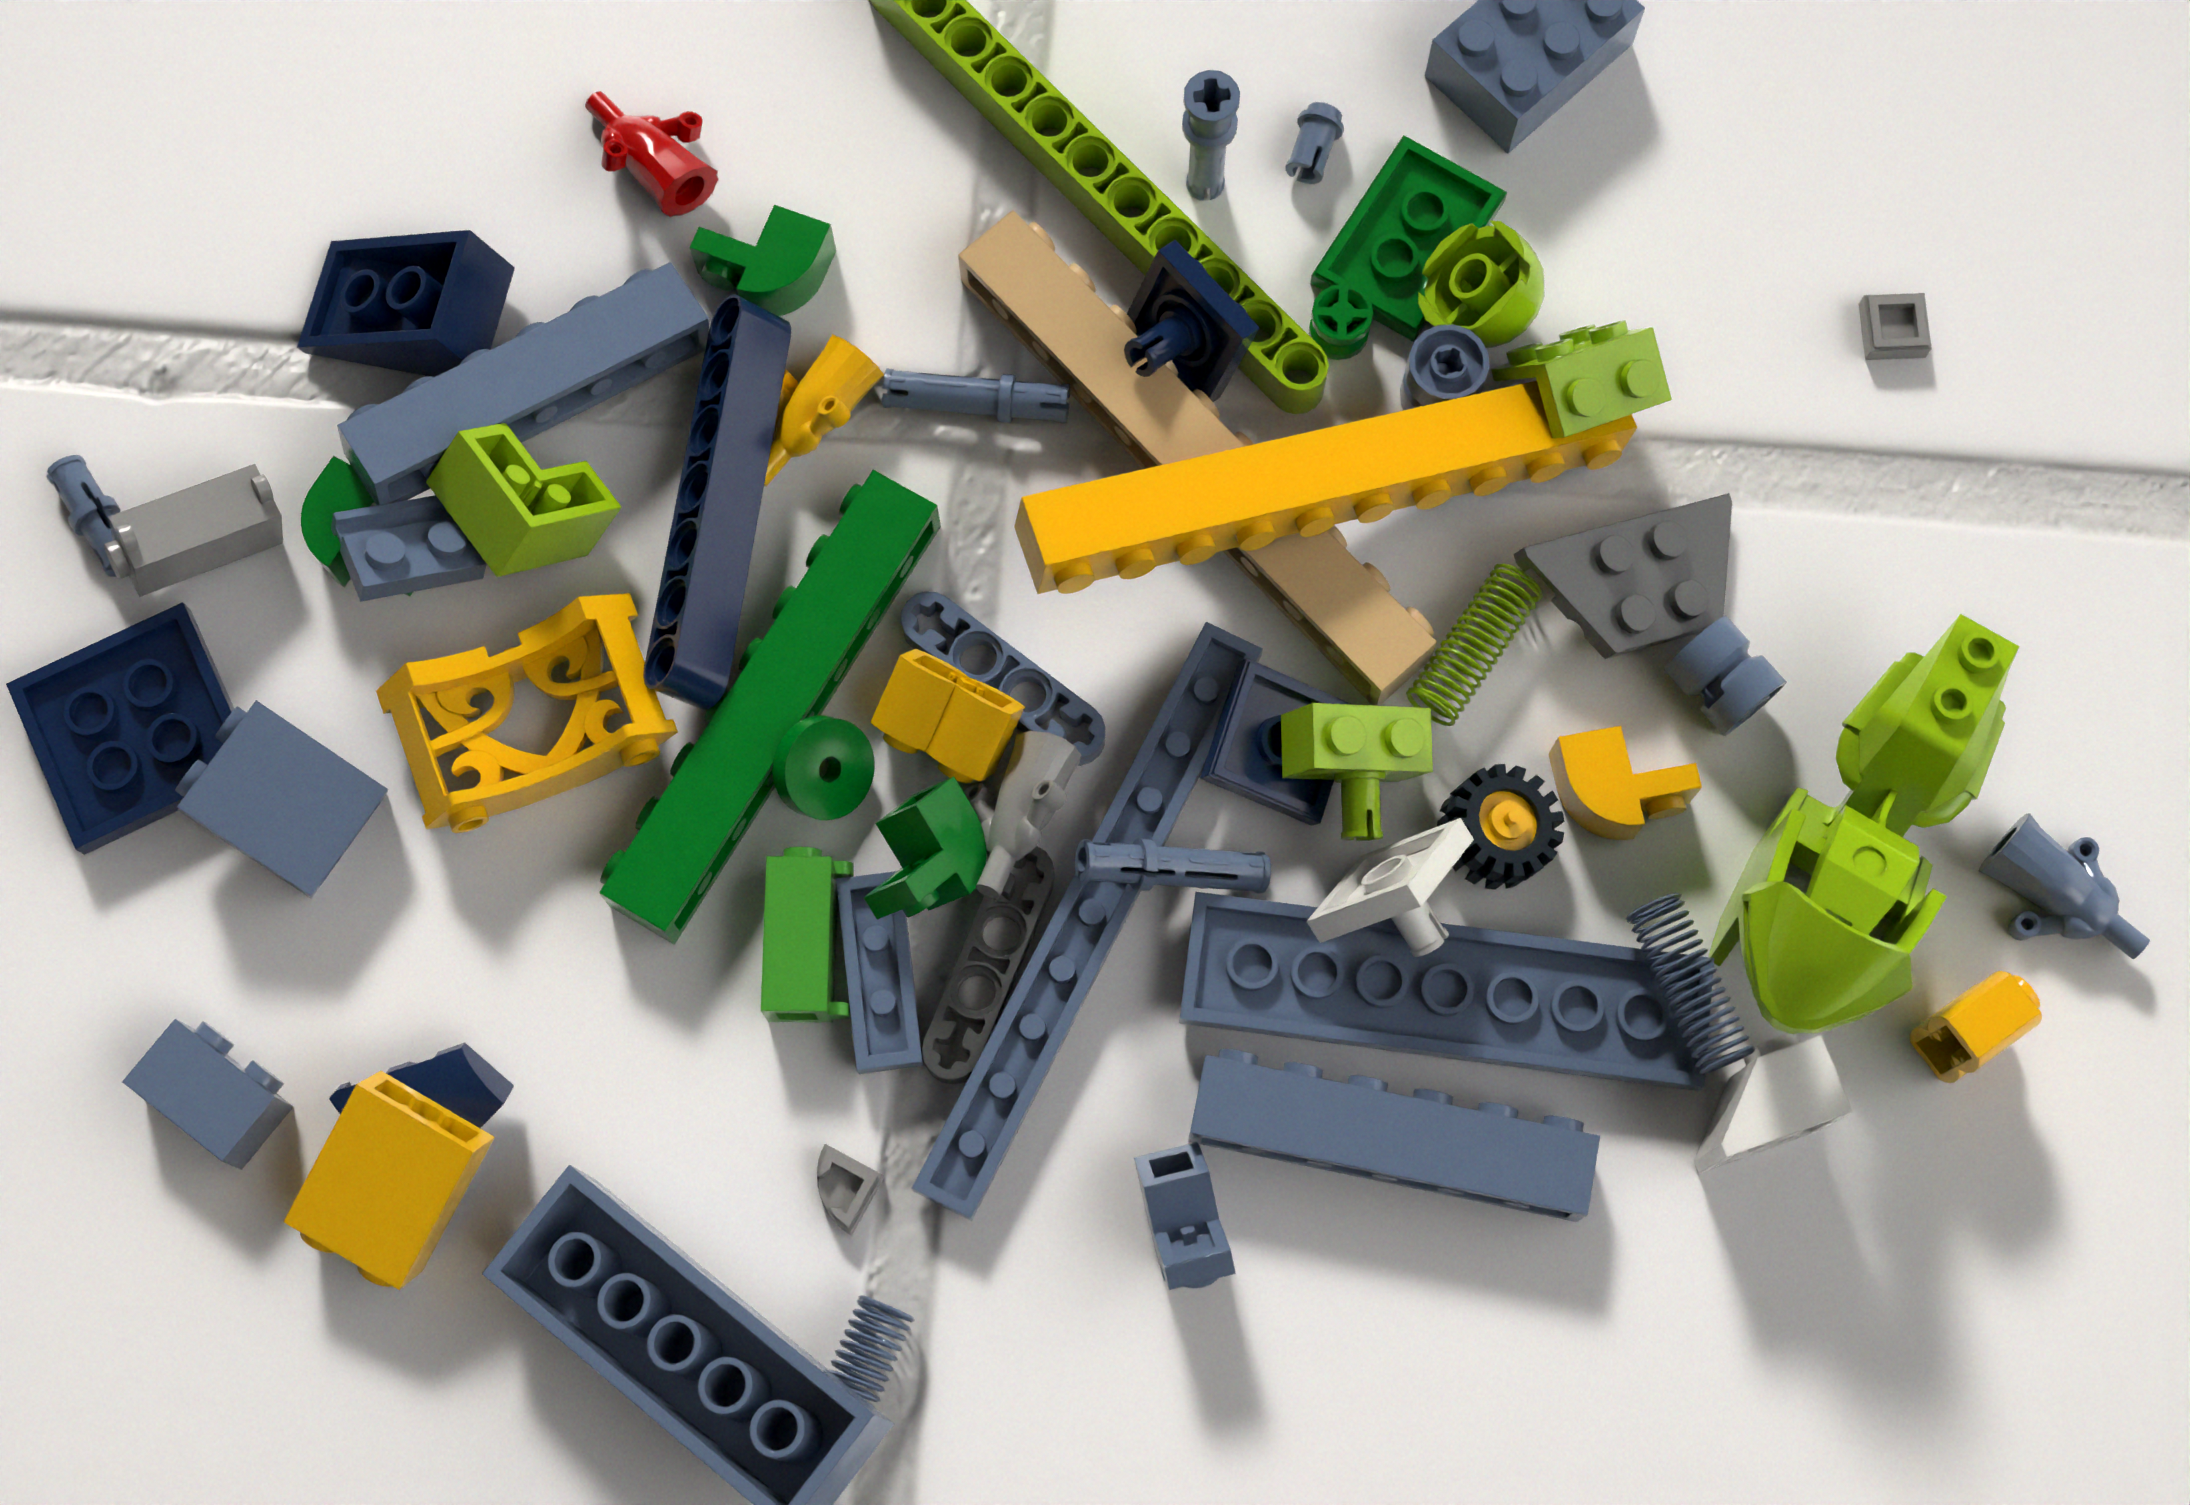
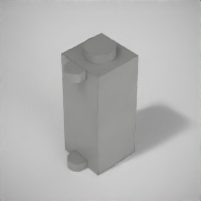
(194, 530)

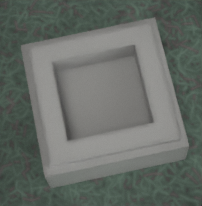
(1894, 326)

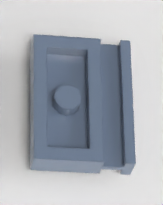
(404, 548)

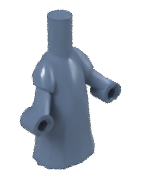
(2061, 883)

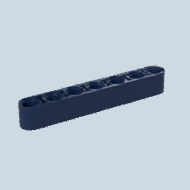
(717, 504)

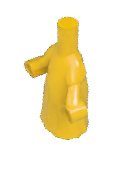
(820, 401)

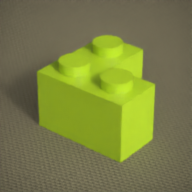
(514, 508)

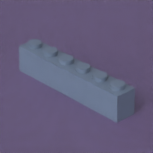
(529, 381)
(1395, 1137)

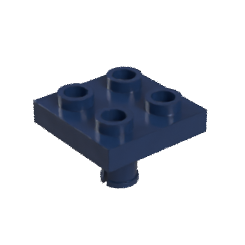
(1188, 320)

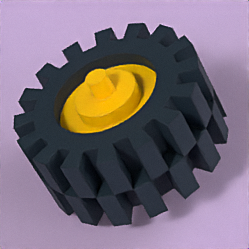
(1508, 824)

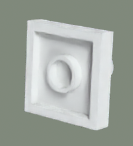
(1395, 886)

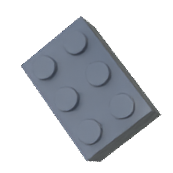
(1527, 58)

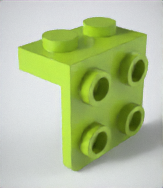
(1591, 375)

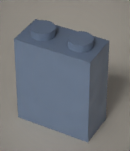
(279, 797)

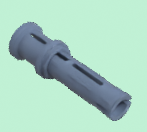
(1209, 126)

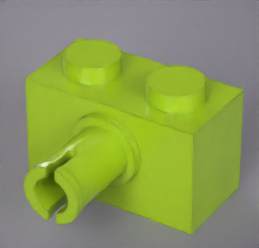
(1359, 751)

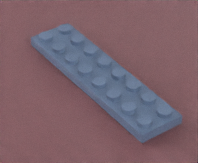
(1469, 1000)

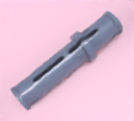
(976, 395)
(1148, 865)

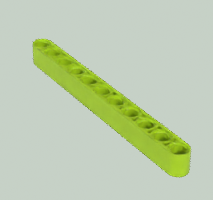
(1102, 196)

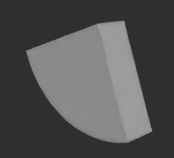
(845, 1187)

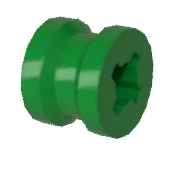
(1343, 307)

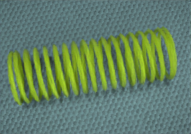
(1425, 692)

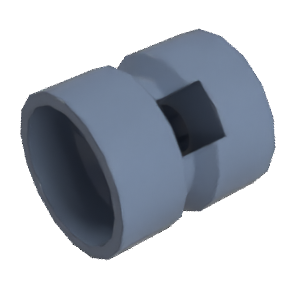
(1444, 366)
(1724, 675)

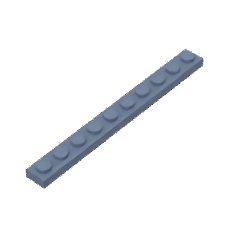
(1080, 934)

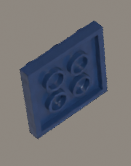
(124, 724)

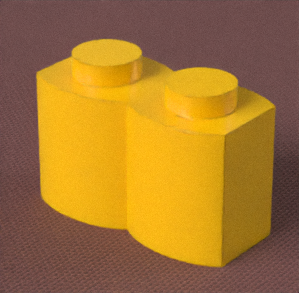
(946, 716)
(1977, 1026)

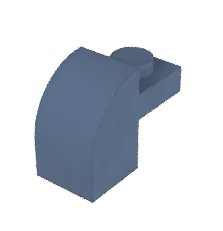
(1184, 1217)

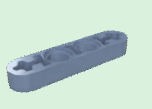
(1008, 672)

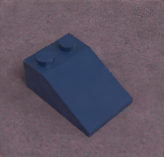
(407, 301)

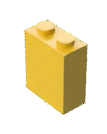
(388, 1180)

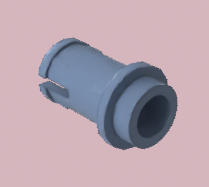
(1318, 129)

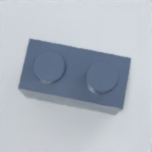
(209, 1093)

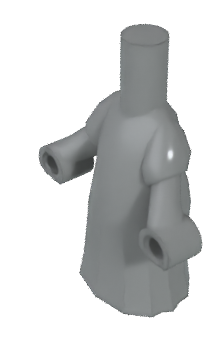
(1025, 803)

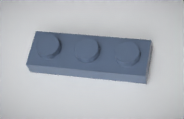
(878, 980)

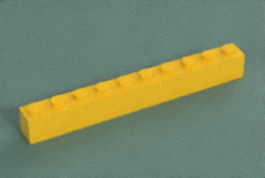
(1300, 486)

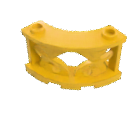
(449, 683)

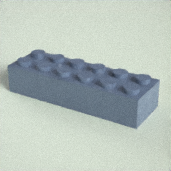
(686, 1348)

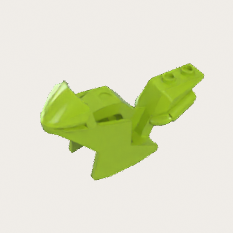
(1910, 758)

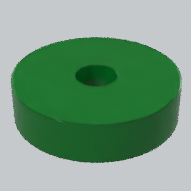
(799, 760)

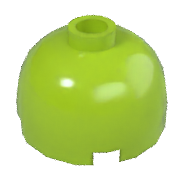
(1484, 283)

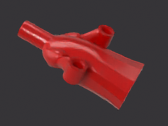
(654, 158)

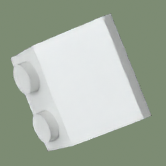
(1775, 1098)

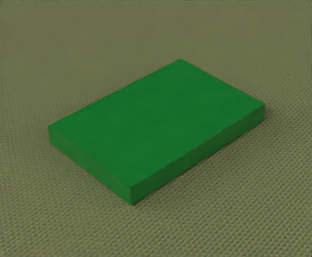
(1397, 228)

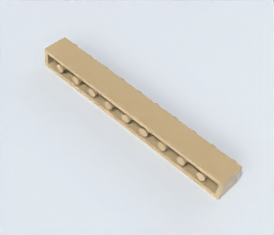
(1161, 421)

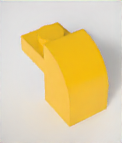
(1605, 795)

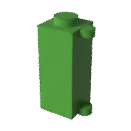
(801, 937)

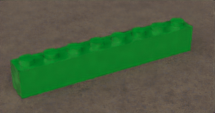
(783, 680)

